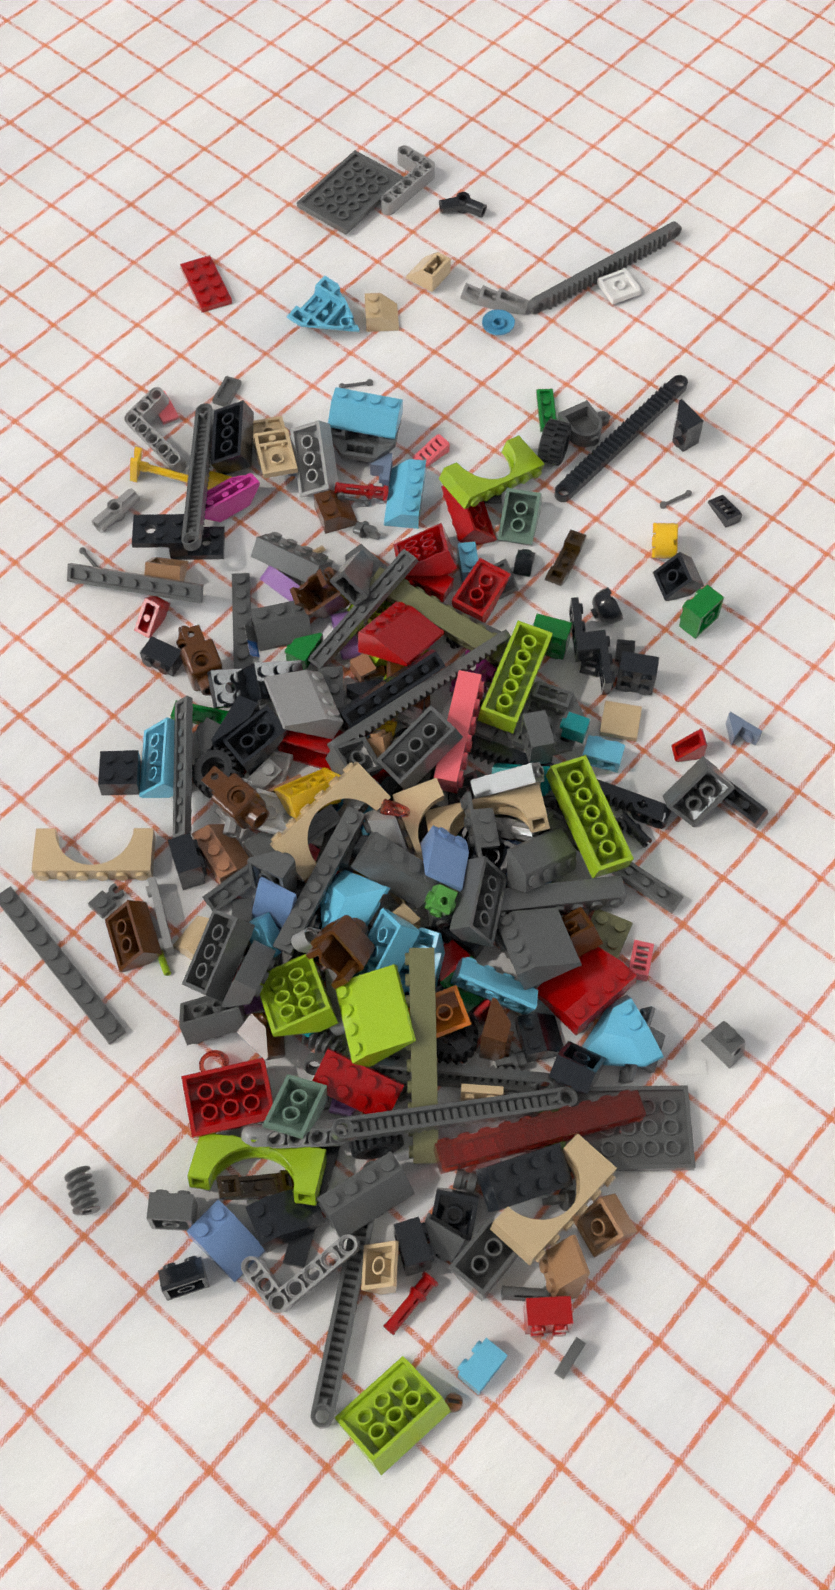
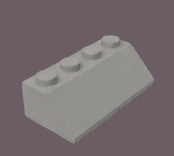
(314, 458)

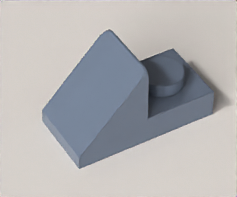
(382, 468)
(739, 727)

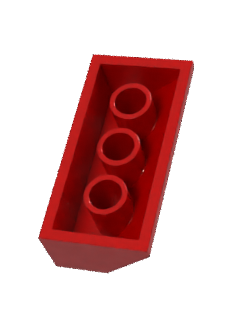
(470, 523)

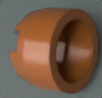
(453, 1406)

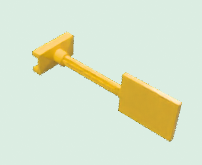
(138, 465)

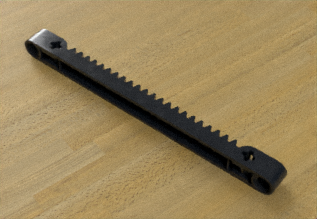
(651, 812)

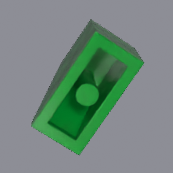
(302, 648)

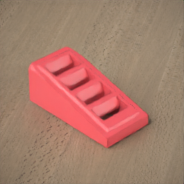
(437, 442)
(641, 974)

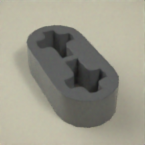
(569, 1358)

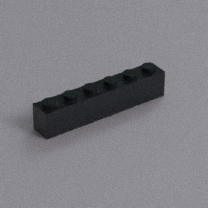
(391, 688)

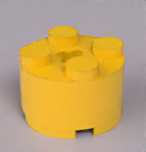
(664, 540)

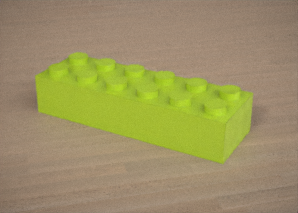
(515, 677)
(589, 816)

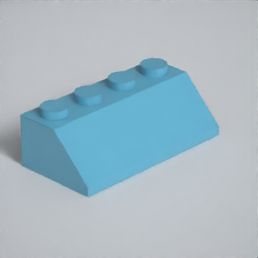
(365, 413)
(405, 494)
(158, 760)
(391, 939)
(488, 983)

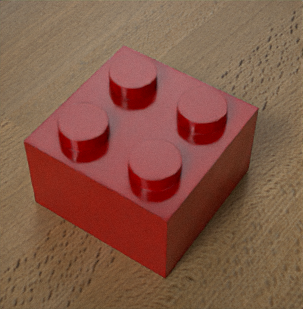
(548, 1316)

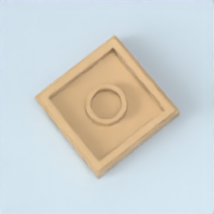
(620, 720)

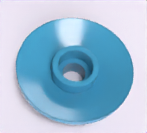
(498, 322)

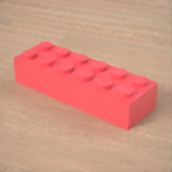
(462, 715)

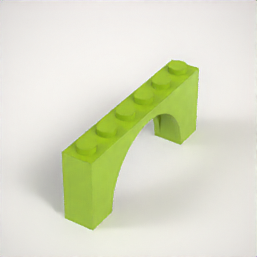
(472, 489)
(218, 1152)

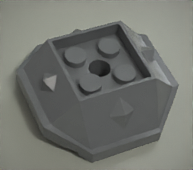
(361, 446)
(557, 704)

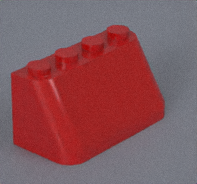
(307, 748)

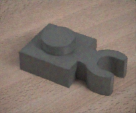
(105, 902)

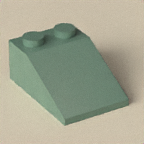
(520, 516)
(296, 1106)

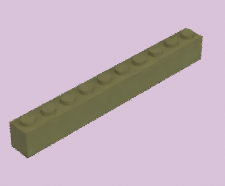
(455, 626)
(424, 1050)

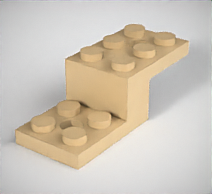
(273, 447)

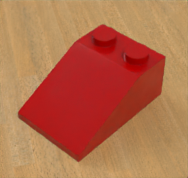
(481, 590)

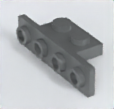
(480, 826)
(628, 1072)

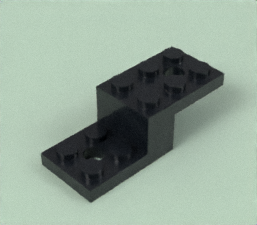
(169, 534)
(591, 646)
(247, 682)

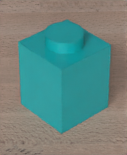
(574, 727)

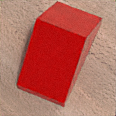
(690, 747)

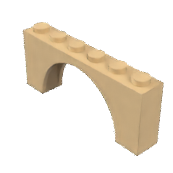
(352, 784)
(419, 801)
(521, 803)
(132, 863)
(532, 1236)

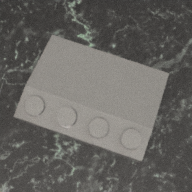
(304, 703)

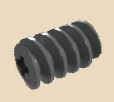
(320, 1042)
(79, 1191)

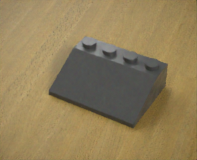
(538, 945)

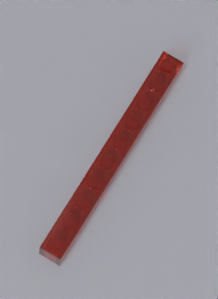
(538, 1131)

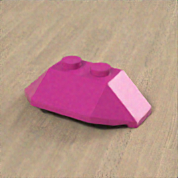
(230, 497)

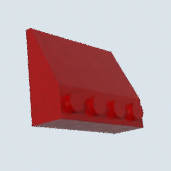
(432, 551)
(398, 635)
(586, 990)
(227, 1097)

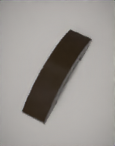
(567, 558)
(253, 1187)

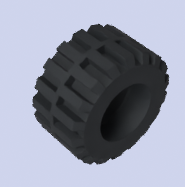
(554, 441)
(219, 759)
(448, 1053)
(375, 1147)

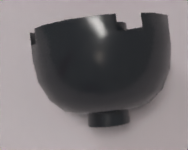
(606, 607)

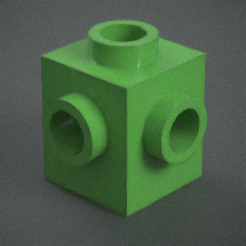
(440, 901)

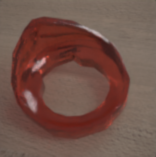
(387, 809)
(216, 1053)

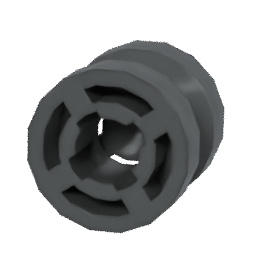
(460, 1181)

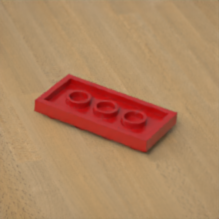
(206, 283)
(357, 1084)

